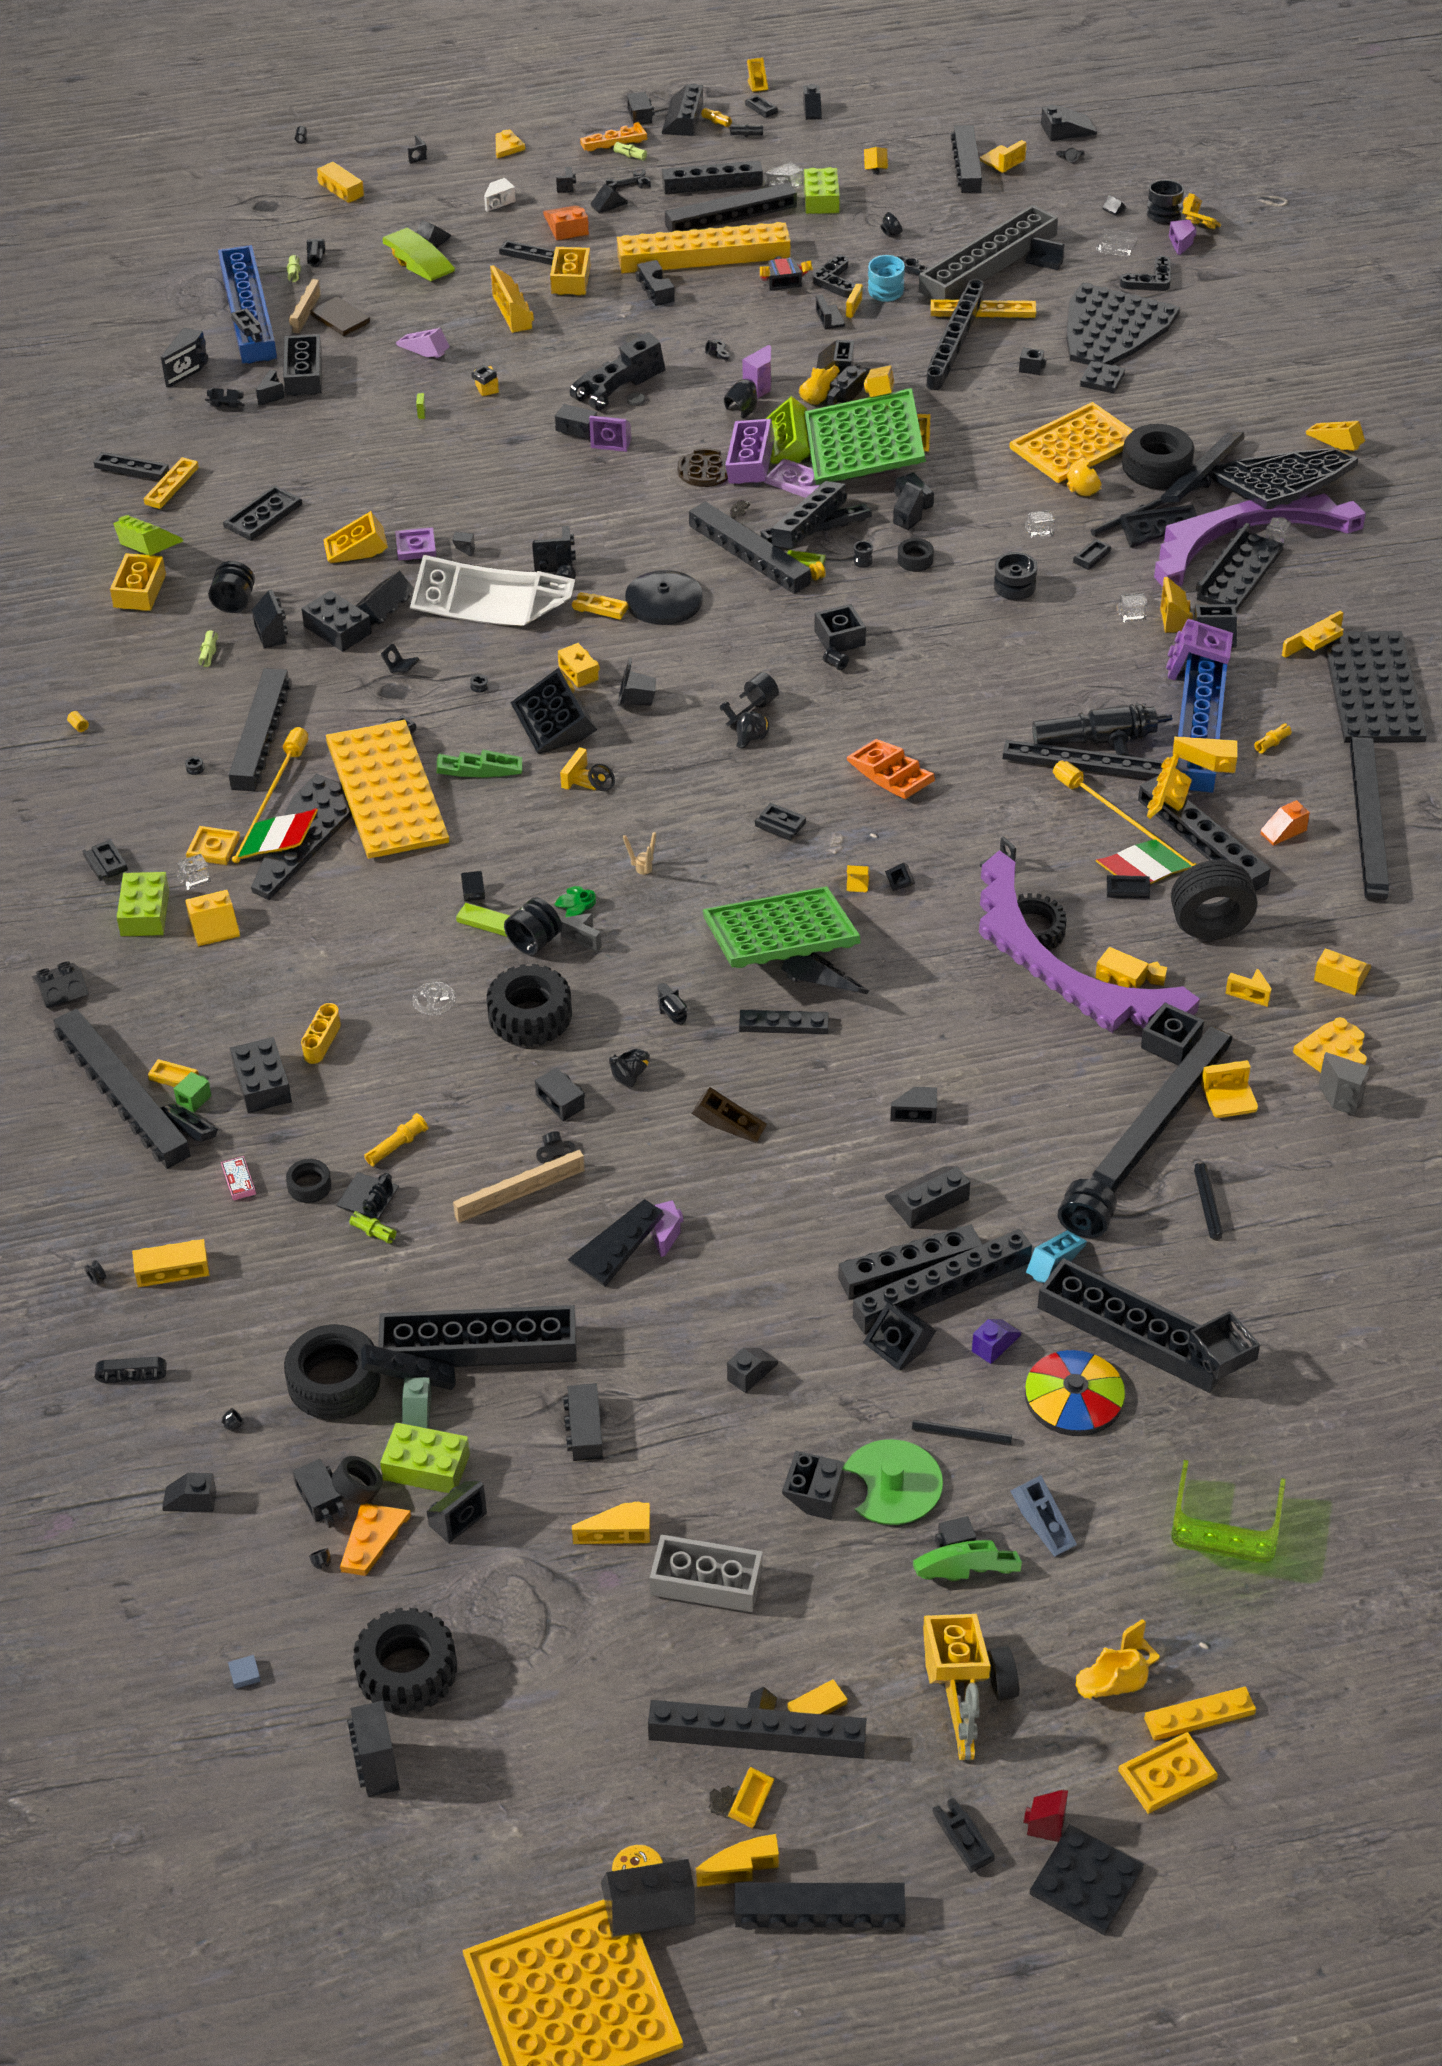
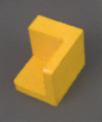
(876, 158)

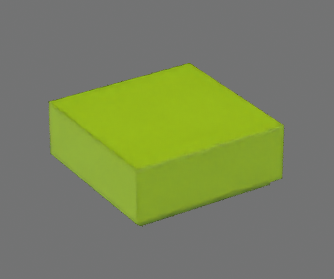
(420, 404)

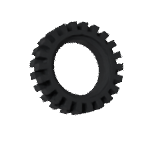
(1049, 910)

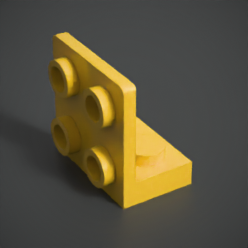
(1005, 158)

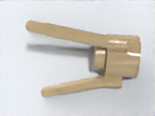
(644, 860)

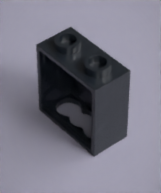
(1222, 1347)

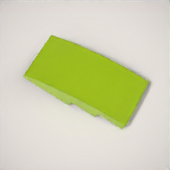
(419, 254)

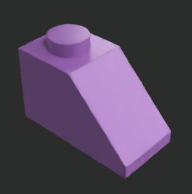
(1182, 235)
(667, 1228)

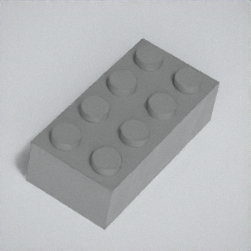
(706, 1573)

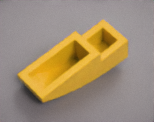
(738, 1862)

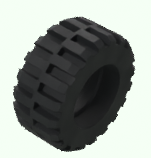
(534, 1024)
(402, 1631)

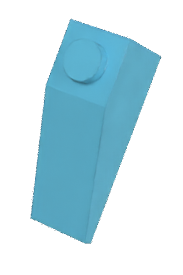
(1049, 1254)

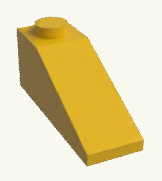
(1338, 434)
(1208, 753)
(617, 1525)

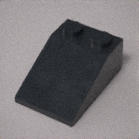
(1065, 123)

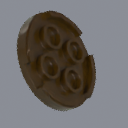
(703, 467)

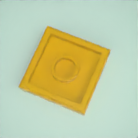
(214, 844)

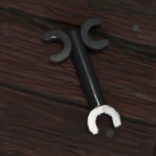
(637, 178)

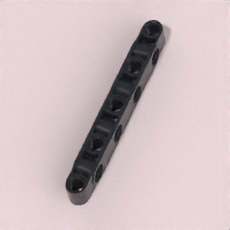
(954, 334)

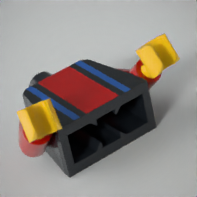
(784, 273)

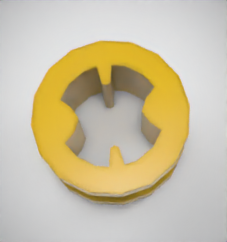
(817, 570)

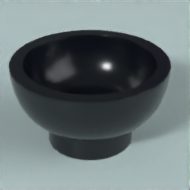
(891, 225)

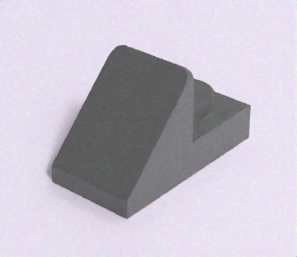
(581, 930)

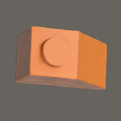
(1286, 823)

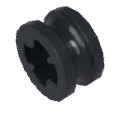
(483, 686)
(198, 768)
(95, 1272)

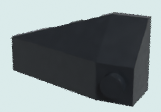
(820, 971)

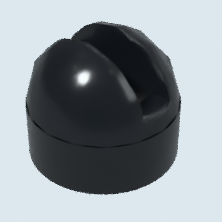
(232, 1419)
(319, 1557)

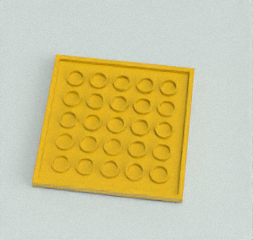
(572, 1994)

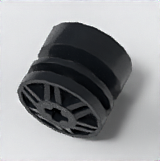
(1165, 201)
(231, 586)
(533, 926)

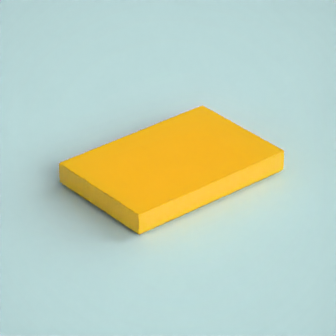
(1168, 1772)

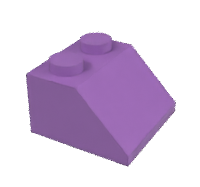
(758, 369)
(610, 433)

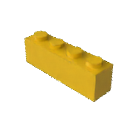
(879, 381)

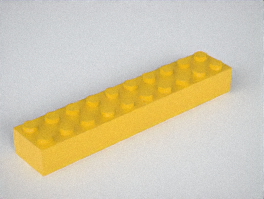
(705, 247)

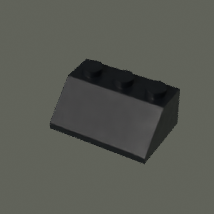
(386, 597)
(930, 1195)
(649, 1898)

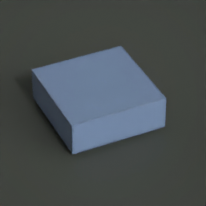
(244, 1671)

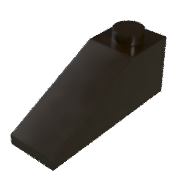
(728, 1116)

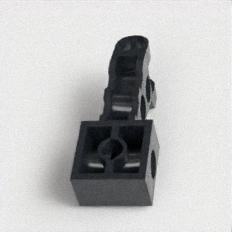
(636, 363)

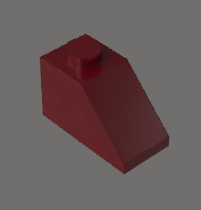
(1047, 1815)

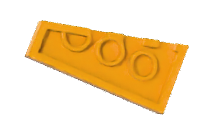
(625, 135)

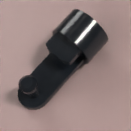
(759, 691)

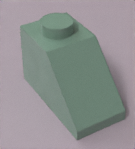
(416, 1402)

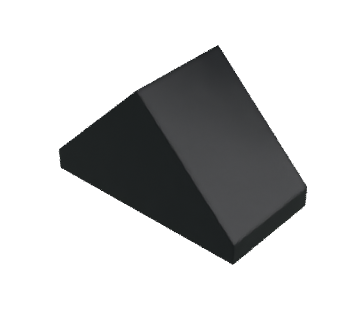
(607, 199)

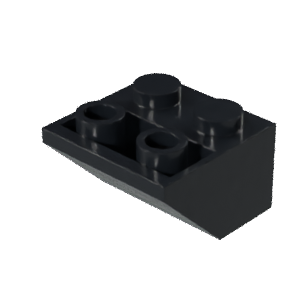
(837, 354)
(1219, 616)
(268, 620)
(814, 1484)

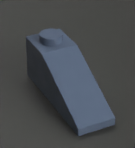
(1043, 1515)

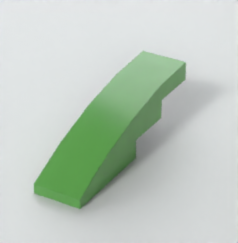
(484, 765)

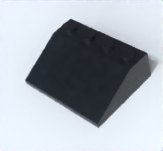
(553, 713)

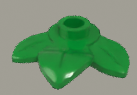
(576, 901)

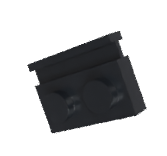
(780, 821)
(105, 860)

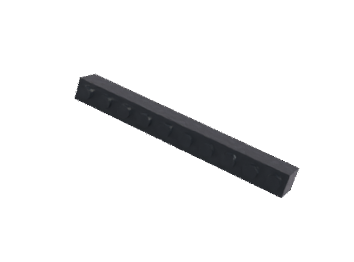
(121, 1089)

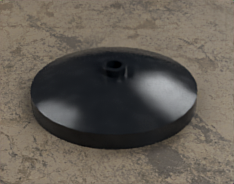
(664, 597)

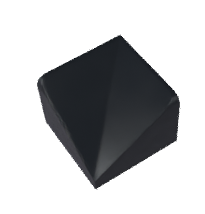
(464, 542)
(900, 876)

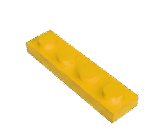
(171, 483)
(1199, 1713)

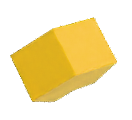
(1156, 974)

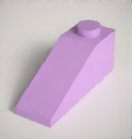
(425, 343)

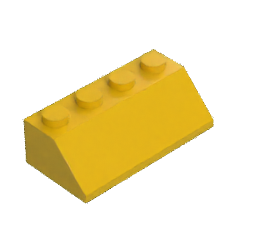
(510, 301)

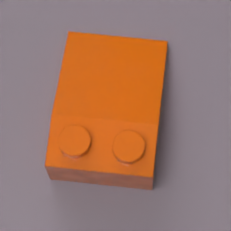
(567, 222)

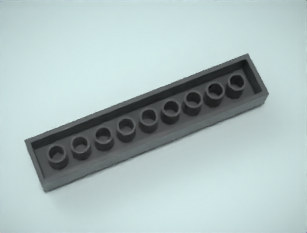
(987, 254)

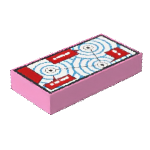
(238, 1178)

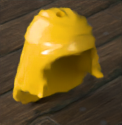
(818, 385)
(1113, 1674)

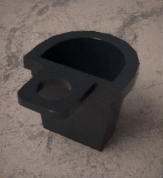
(636, 688)

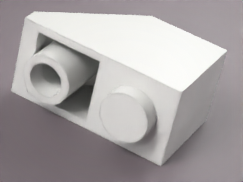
(499, 194)

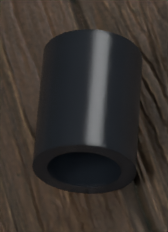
(301, 134)

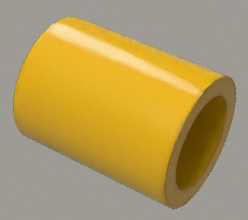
(78, 721)

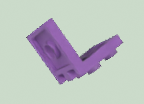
(1195, 639)

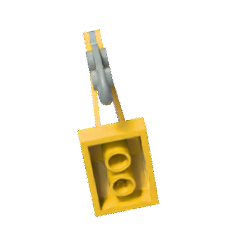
(957, 1655)

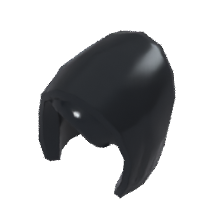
(745, 396)

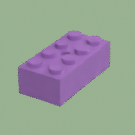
(750, 451)

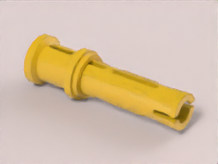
(404, 1134)

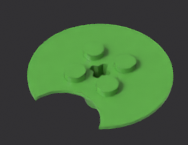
(900, 1481)

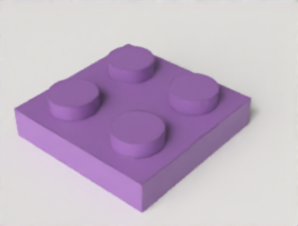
(415, 543)

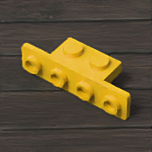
(1316, 635)
(1171, 787)

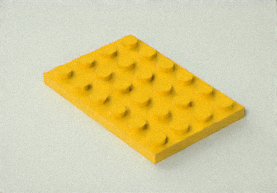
(1080, 434)

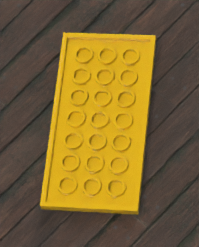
(387, 789)

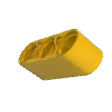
(320, 1033)

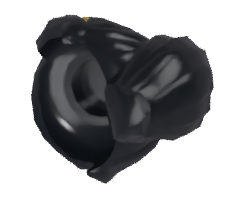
(751, 727)
(629, 1066)

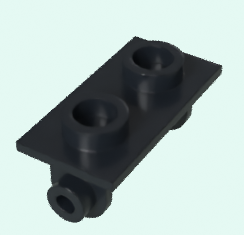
(217, 397)

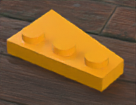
(370, 1535)

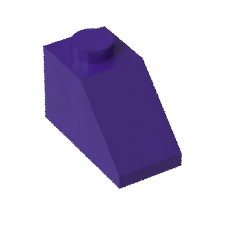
(993, 1339)

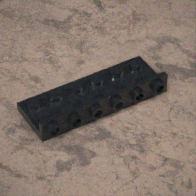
(1238, 569)

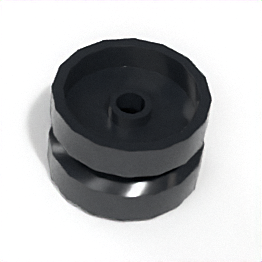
(1015, 575)
(1087, 1208)

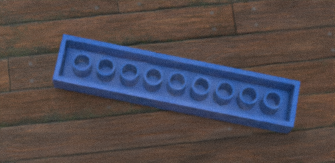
(245, 291)
(1201, 713)

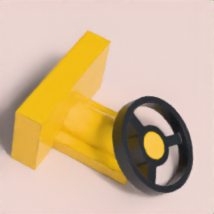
(575, 773)

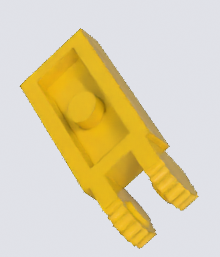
(600, 605)

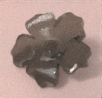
(739, 509)
(722, 1800)

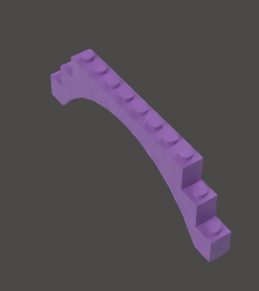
(1189, 536)
(1103, 1002)

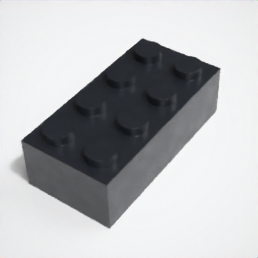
(302, 365)

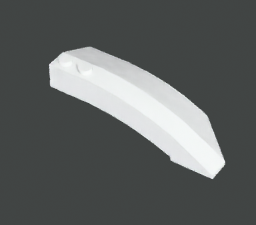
(487, 593)

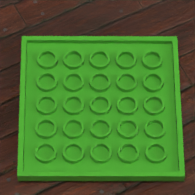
(864, 436)
(781, 927)

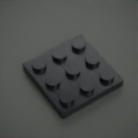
(1086, 1879)

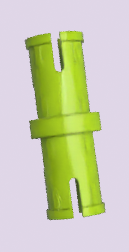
(372, 1227)

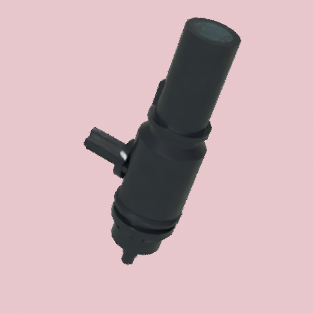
(1100, 726)

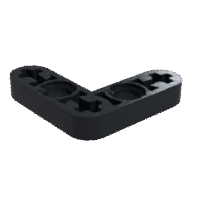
(829, 279)
(1150, 281)

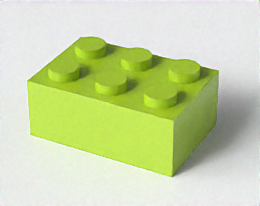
(821, 190)
(143, 904)
(425, 1458)

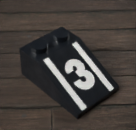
(184, 356)

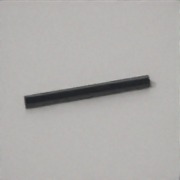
(961, 1432)

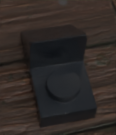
(269, 389)

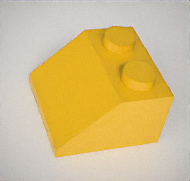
(1174, 607)
(212, 918)
(1341, 971)

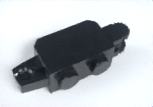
(847, 384)

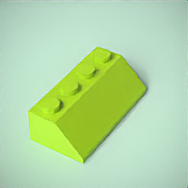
(790, 432)
(144, 536)

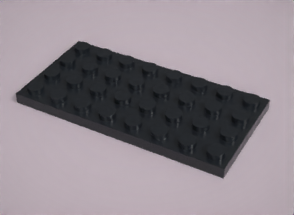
(1375, 687)

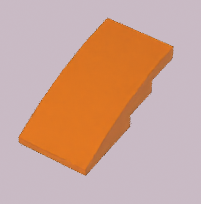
(891, 768)

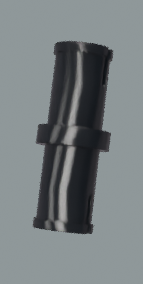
(746, 130)

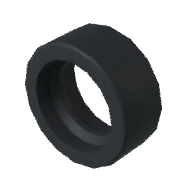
(915, 545)
(308, 1167)
(352, 1489)
(1003, 1673)

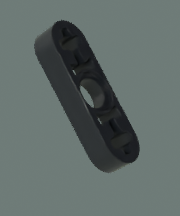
(145, 1369)

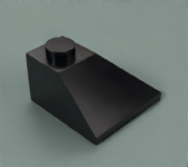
(898, 1336)

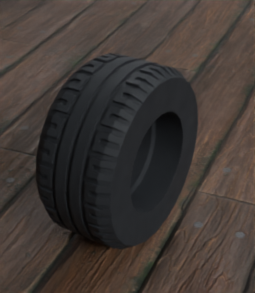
(1157, 455)
(1209, 881)

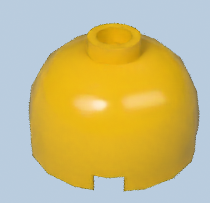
(1083, 479)

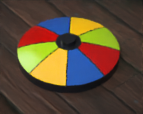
(1074, 1393)

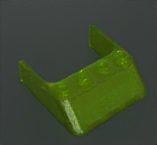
(1223, 1538)

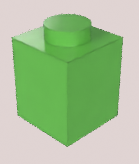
(192, 1092)

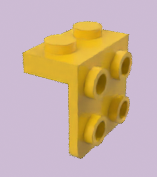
(1191, 208)
(1228, 1089)

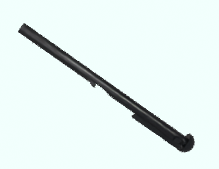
(1205, 482)

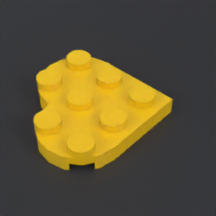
(1335, 1038)

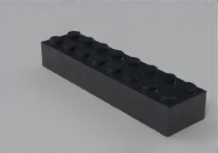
(1124, 1321)
(484, 1335)

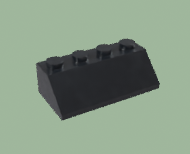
(684, 111)

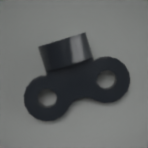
(1071, 154)
(717, 347)
(553, 1147)

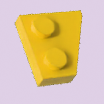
(508, 143)

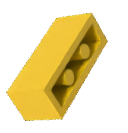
(340, 182)
(170, 1263)

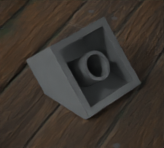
(1343, 1082)

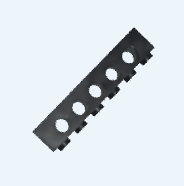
(712, 177)
(808, 514)
(887, 1266)

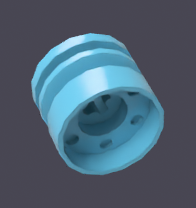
(886, 278)

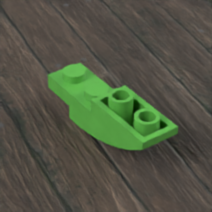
(957, 1559)

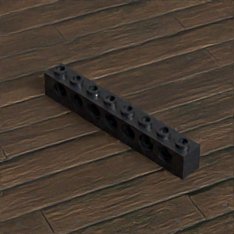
(1207, 835)
(946, 1278)

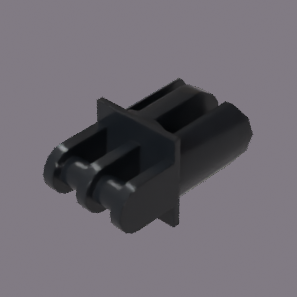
(671, 1004)

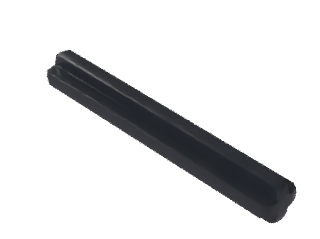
(1208, 1201)

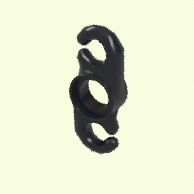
(912, 265)

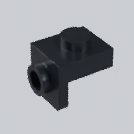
(565, 183)

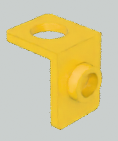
(1134, 1639)

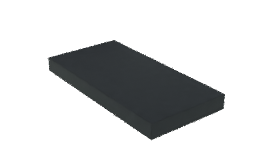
(262, 513)

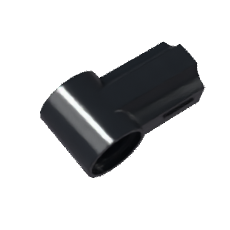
(315, 251)

